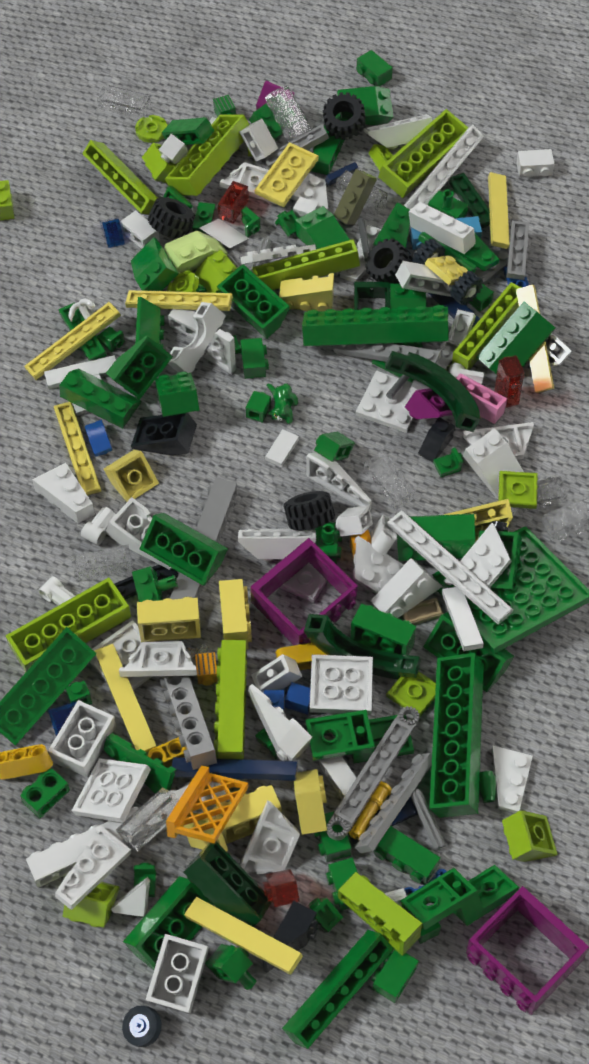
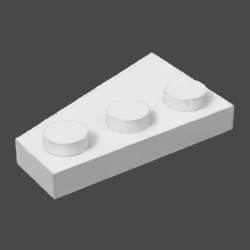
(222, 351)
(511, 776)

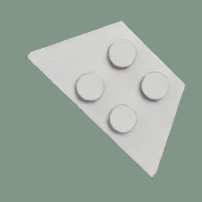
(248, 175)
(313, 189)
(515, 435)
(486, 557)
(373, 568)
(159, 660)
(270, 843)

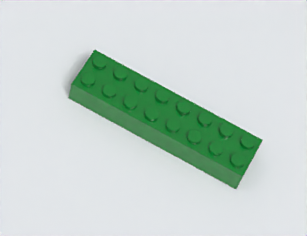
(375, 326)
(457, 736)

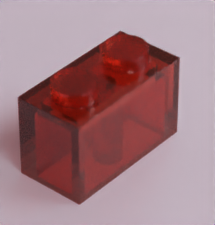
(233, 202)
(281, 888)

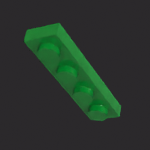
(92, 348)

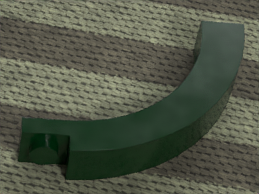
(441, 382)
(333, 642)

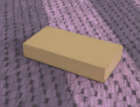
(424, 612)

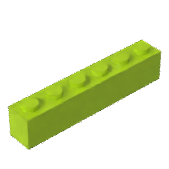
(120, 176)
(309, 264)
(487, 327)

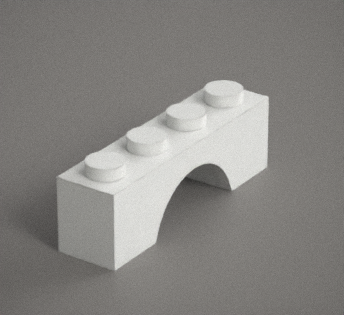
(207, 320)

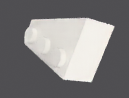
(65, 492)

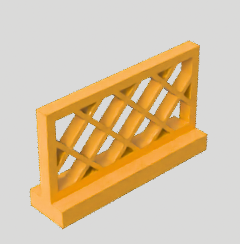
(192, 801)

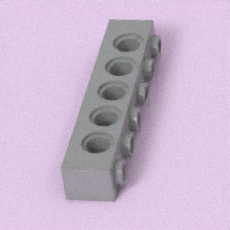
(188, 721)

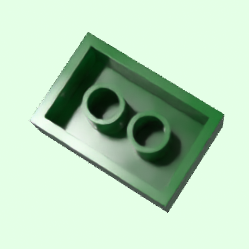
(177, 394)
(382, 631)

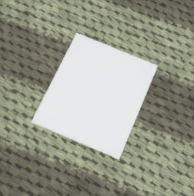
(224, 233)

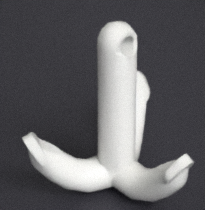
(84, 306)

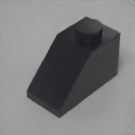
(437, 439)

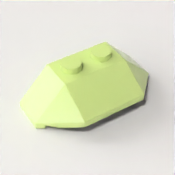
(191, 250)

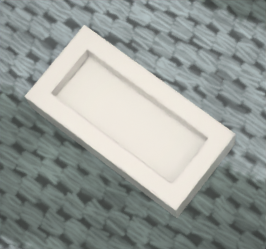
(282, 448)

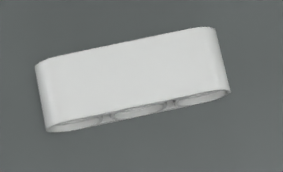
(383, 536)
(338, 774)

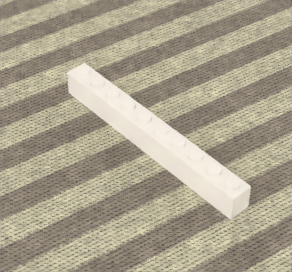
(61, 857)

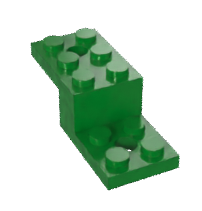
(353, 735)
(456, 895)

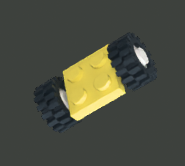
(465, 283)

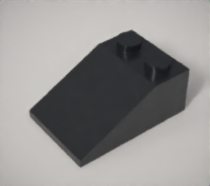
(165, 434)
(296, 929)

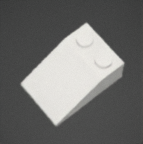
(489, 457)

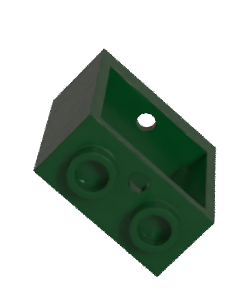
(371, 290)

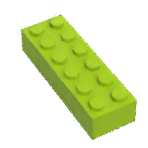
(422, 154)
(206, 159)
(85, 615)
(231, 700)

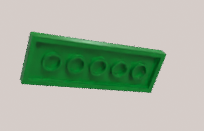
(42, 684)

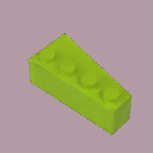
(380, 912)

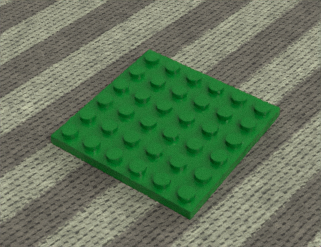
(540, 595)

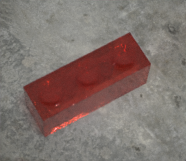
(509, 380)

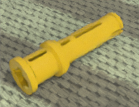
(371, 808)

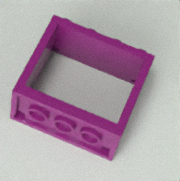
(305, 553)
(549, 926)

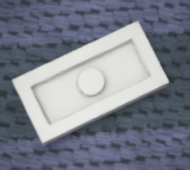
(461, 326)

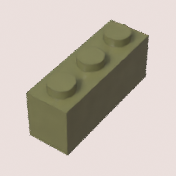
(355, 197)

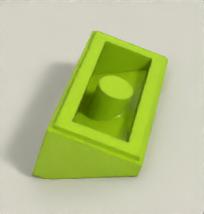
(379, 155)

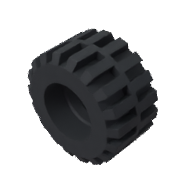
(340, 104)
(171, 217)
(382, 255)
(309, 510)

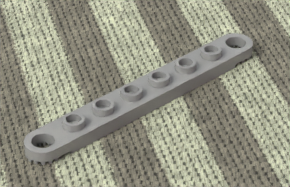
(372, 773)

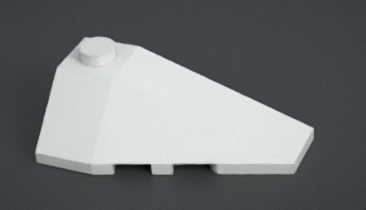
(335, 479)
(130, 527)
(286, 736)

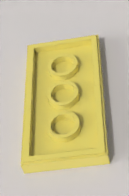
(286, 174)

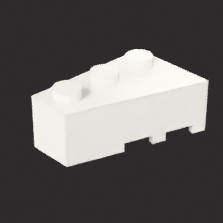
(405, 589)

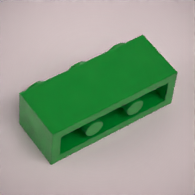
(189, 130)
(407, 855)

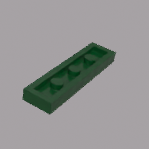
(469, 195)

